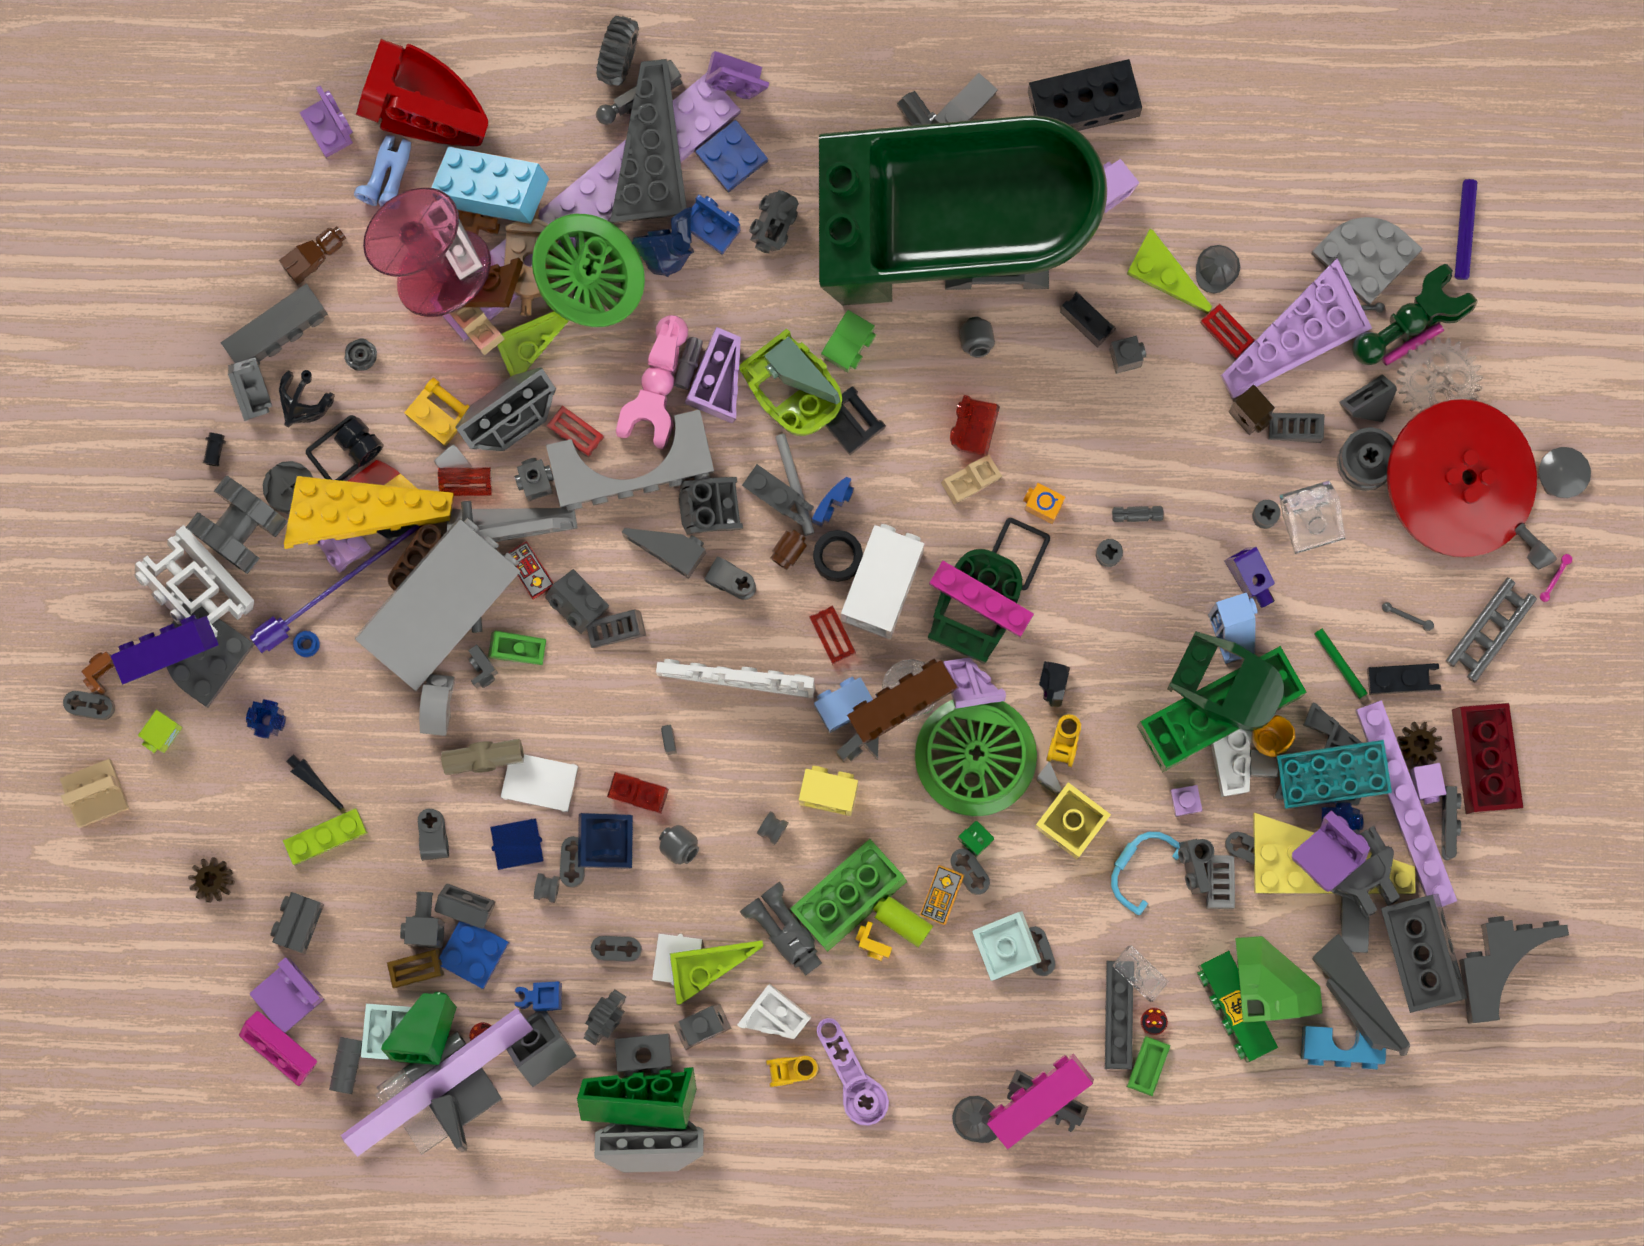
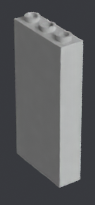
(438, 603)

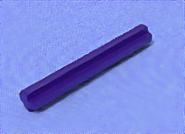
(1466, 229)

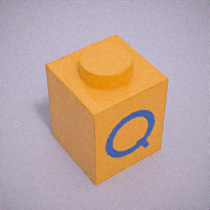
(1043, 502)

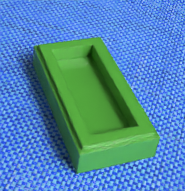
(1148, 1066)

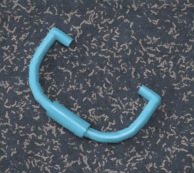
(1124, 858)

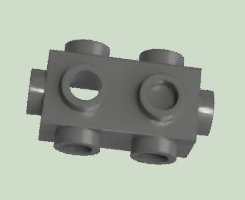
(776, 217)

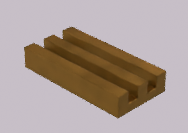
(435, 963)

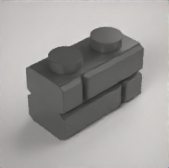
(297, 922)

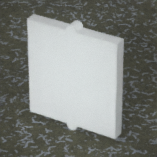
(671, 944)

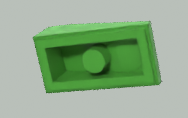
(516, 648)

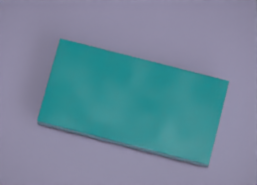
(1334, 774)

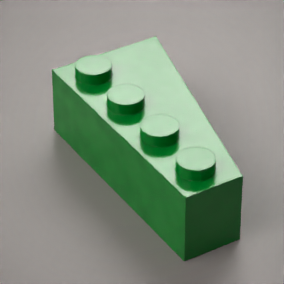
(639, 1099)

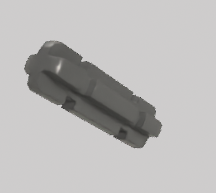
(1137, 513)

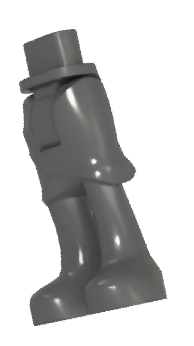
(793, 940)

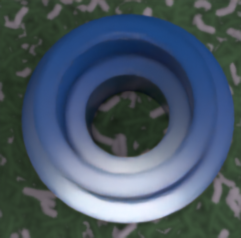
(303, 636)

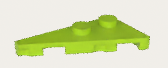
(1160, 270)
(528, 341)
(700, 967)

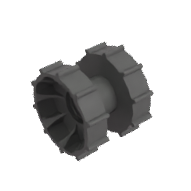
(236, 524)

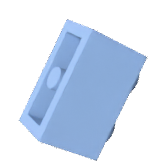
(836, 705)

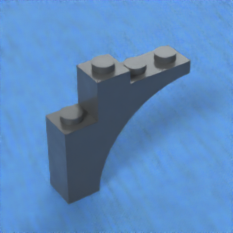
(1504, 948)

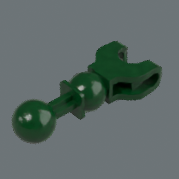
(1412, 318)

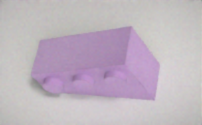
(1119, 183)
(717, 377)

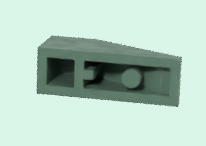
(798, 371)

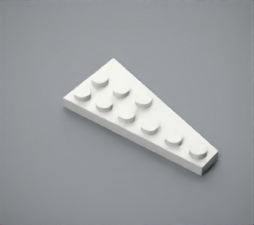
(745, 678)

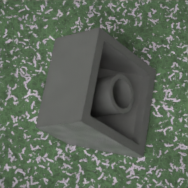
(541, 1050)

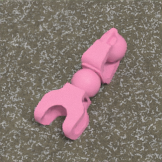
(656, 383)

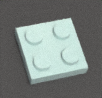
(1006, 946)

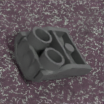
(709, 505)

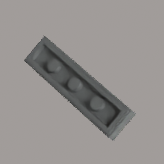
(1118, 1020)

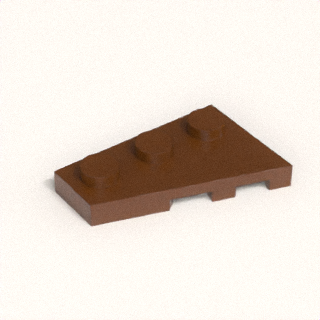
(499, 286)

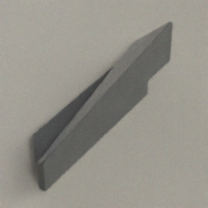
(1359, 997)

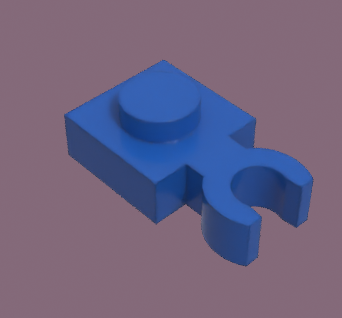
(544, 996)

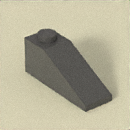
(672, 549)

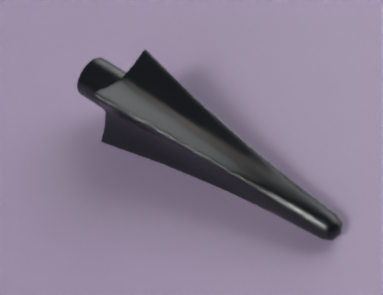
(305, 772)

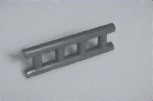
(1507, 626)

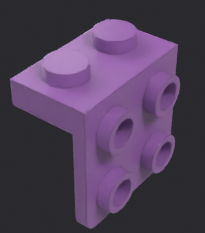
(1331, 852)

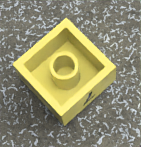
(828, 791)
(1072, 820)

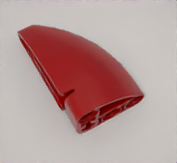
(420, 98)

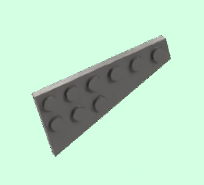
(650, 168)

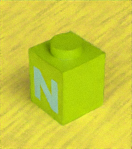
(159, 732)

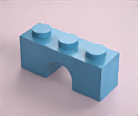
(1319, 1047)

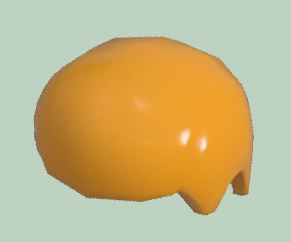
(1274, 737)

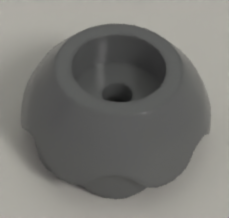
(352, 353)

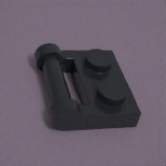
(847, 429)

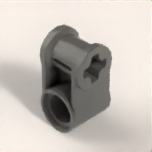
(727, 576)
(432, 841)

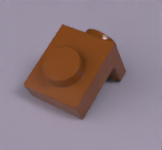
(98, 667)

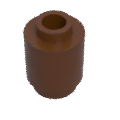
(788, 549)

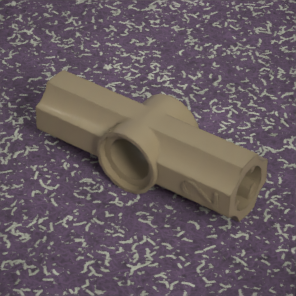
(482, 757)

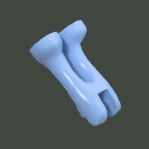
(385, 158)

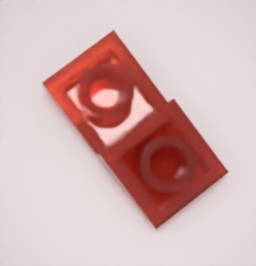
(638, 792)

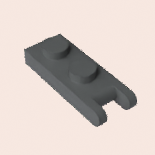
(1450, 825)

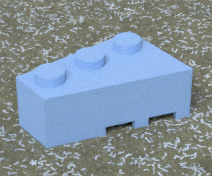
(1235, 621)

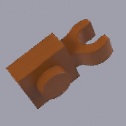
(475, 222)

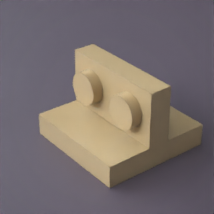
(93, 793)

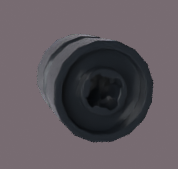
(356, 440)

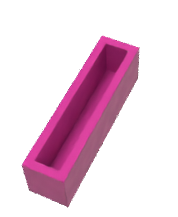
(1040, 1101)

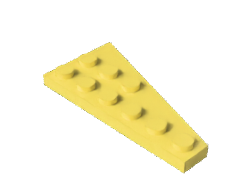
(1279, 874)

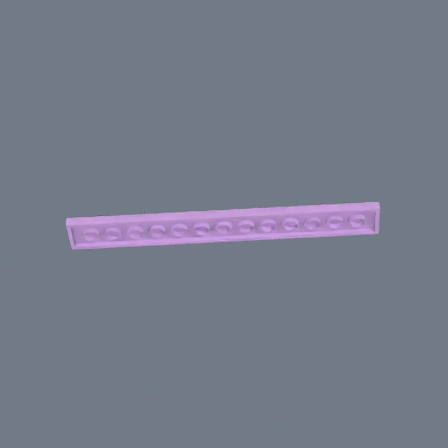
(698, 117)

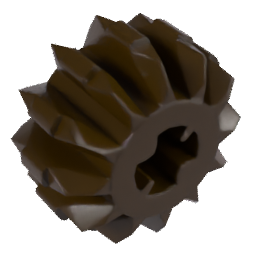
(1422, 735)
(219, 884)

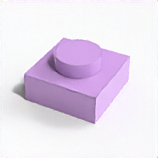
(1186, 800)

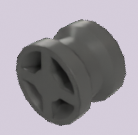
(1261, 515)
(1109, 557)
(772, 828)
(546, 887)

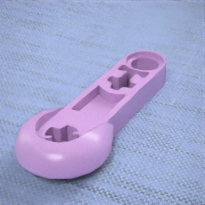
(855, 1081)

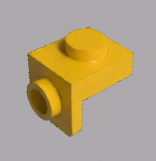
(875, 949)

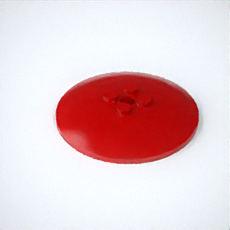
(1429, 485)

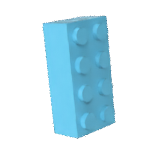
(491, 184)

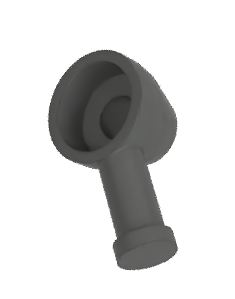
(1540, 554)

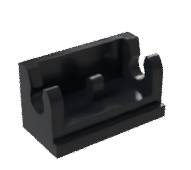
(1087, 319)

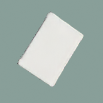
(540, 783)

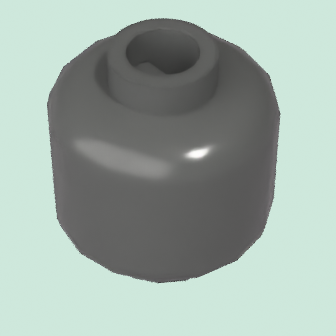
(977, 337)
(678, 844)

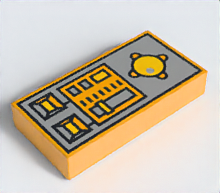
(942, 894)

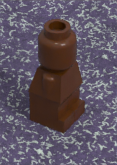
(310, 255)

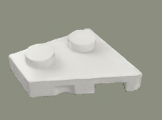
(775, 1015)

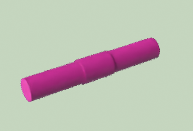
(1410, 344)

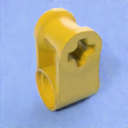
(1064, 742)
(789, 1070)

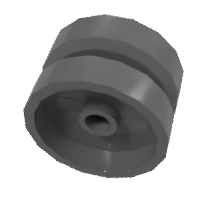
(1355, 469)

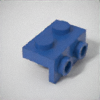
(713, 225)

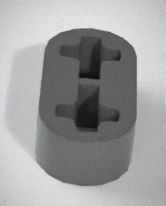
(89, 699)
(1241, 853)
(565, 864)
(975, 867)
(1046, 952)
(616, 955)

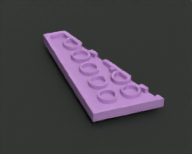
(1313, 324)

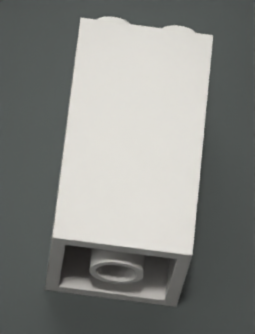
(882, 581)

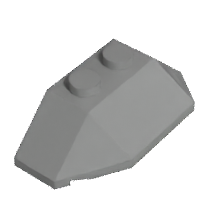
(648, 1147)

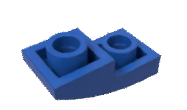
(837, 495)

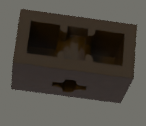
(1252, 410)

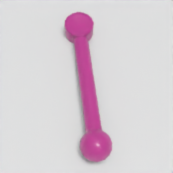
(1566, 560)

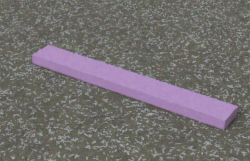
(436, 1082)

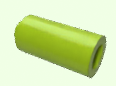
(902, 920)

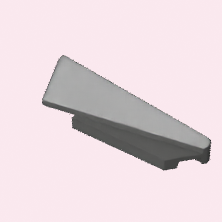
(518, 523)

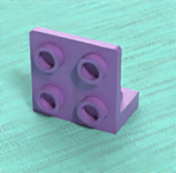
(735, 75)
(327, 126)
(286, 995)

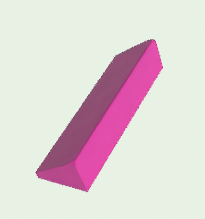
(277, 1048)

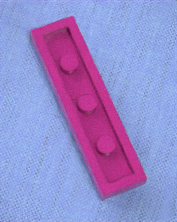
(981, 599)

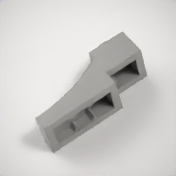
(967, 102)

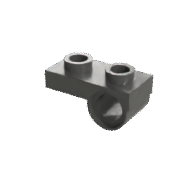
(1196, 875)

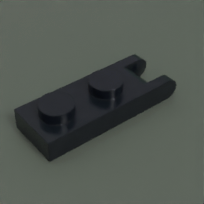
(1401, 679)

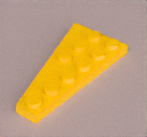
(352, 509)

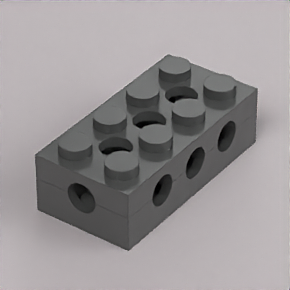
(1406, 948)

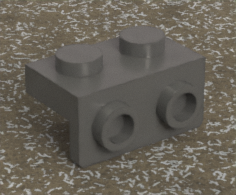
(576, 601)

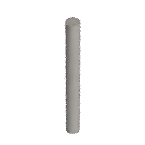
(794, 481)

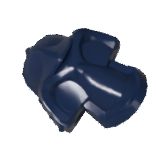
(666, 250)

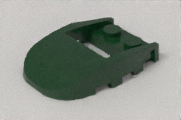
(996, 573)
(1252, 695)

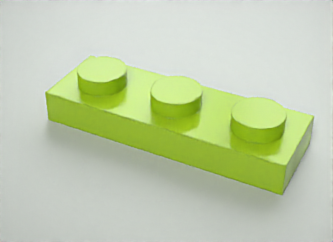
(325, 836)

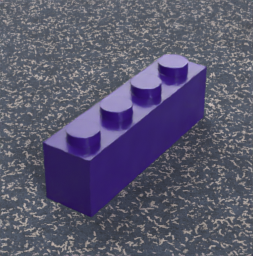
(165, 649)

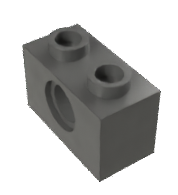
(627, 1051)

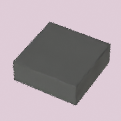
(668, 740)

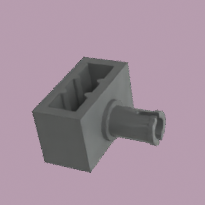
(422, 928)

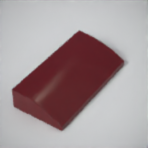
(1487, 758)

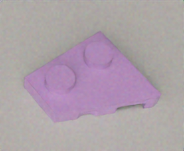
(973, 684)

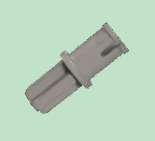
(688, 363)

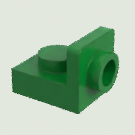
(976, 838)

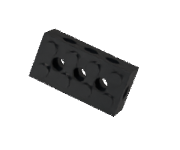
(1088, 83)

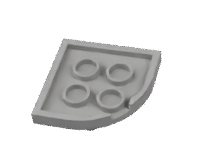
(1369, 254)

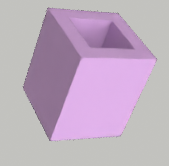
(1428, 783)

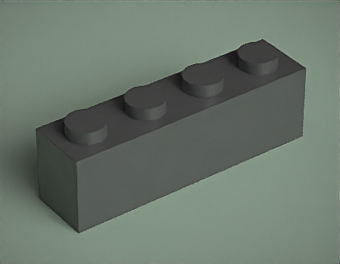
(276, 327)

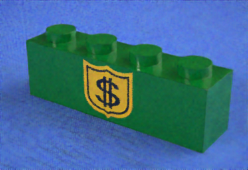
(1222, 978)

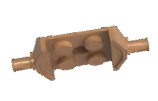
(520, 243)

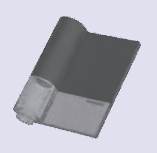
(473, 1096)

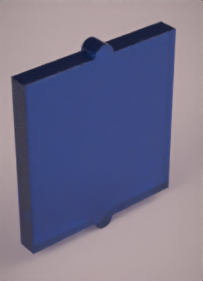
(517, 844)

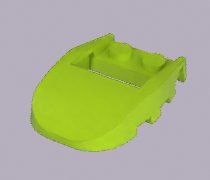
(802, 411)

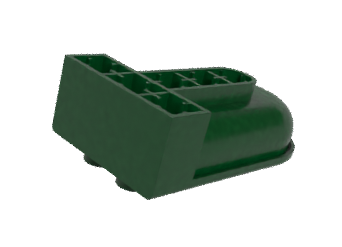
(953, 203)

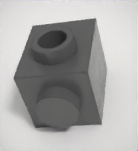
(1127, 354)

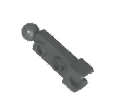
(623, 104)

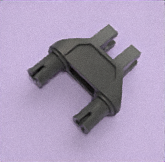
(1370, 875)

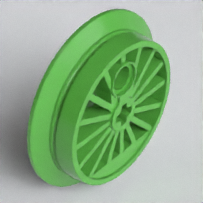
(585, 270)
(993, 714)

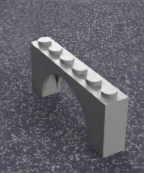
(580, 484)

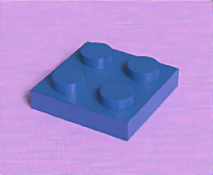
(731, 156)
(473, 953)

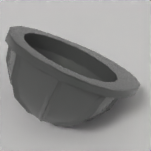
(1217, 268)
(971, 1119)

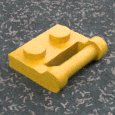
(431, 417)

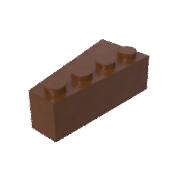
(902, 701)

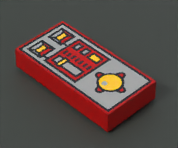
(531, 571)

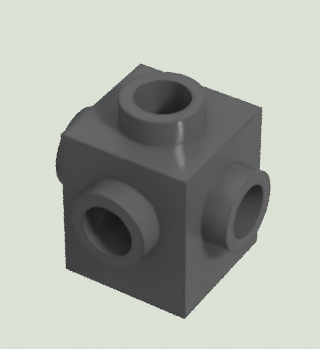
(535, 487)

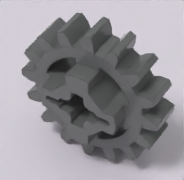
(605, 1017)

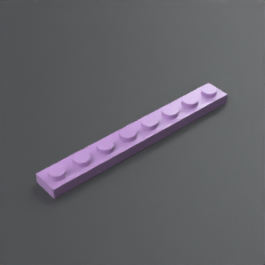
(1408, 807)

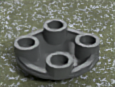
(1564, 472)

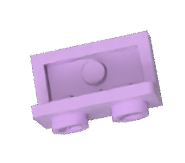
(344, 551)

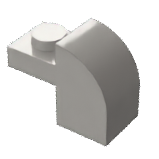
(435, 704)

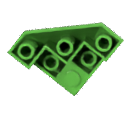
(1273, 984)

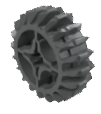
(617, 50)

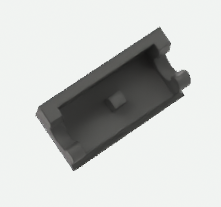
(249, 388)

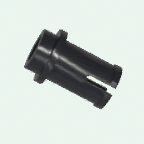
(213, 449)

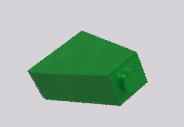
(422, 1031)

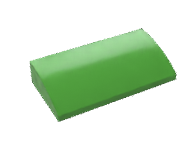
(848, 895)

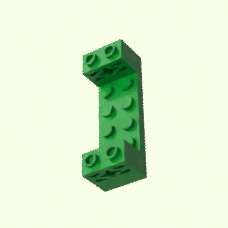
(1185, 730)

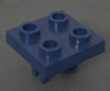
(605, 840)

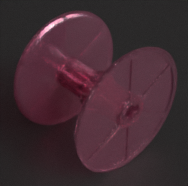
(410, 243)

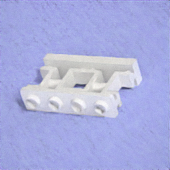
(208, 571)

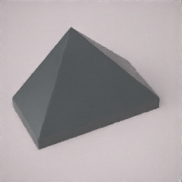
(1371, 400)

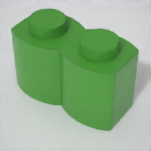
(848, 341)

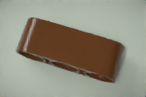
(416, 546)

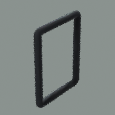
(320, 441)
(1033, 530)

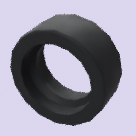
(831, 536)

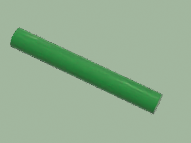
(1340, 663)

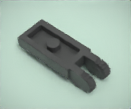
(775, 493)

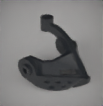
(294, 410)

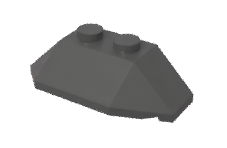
(508, 411)

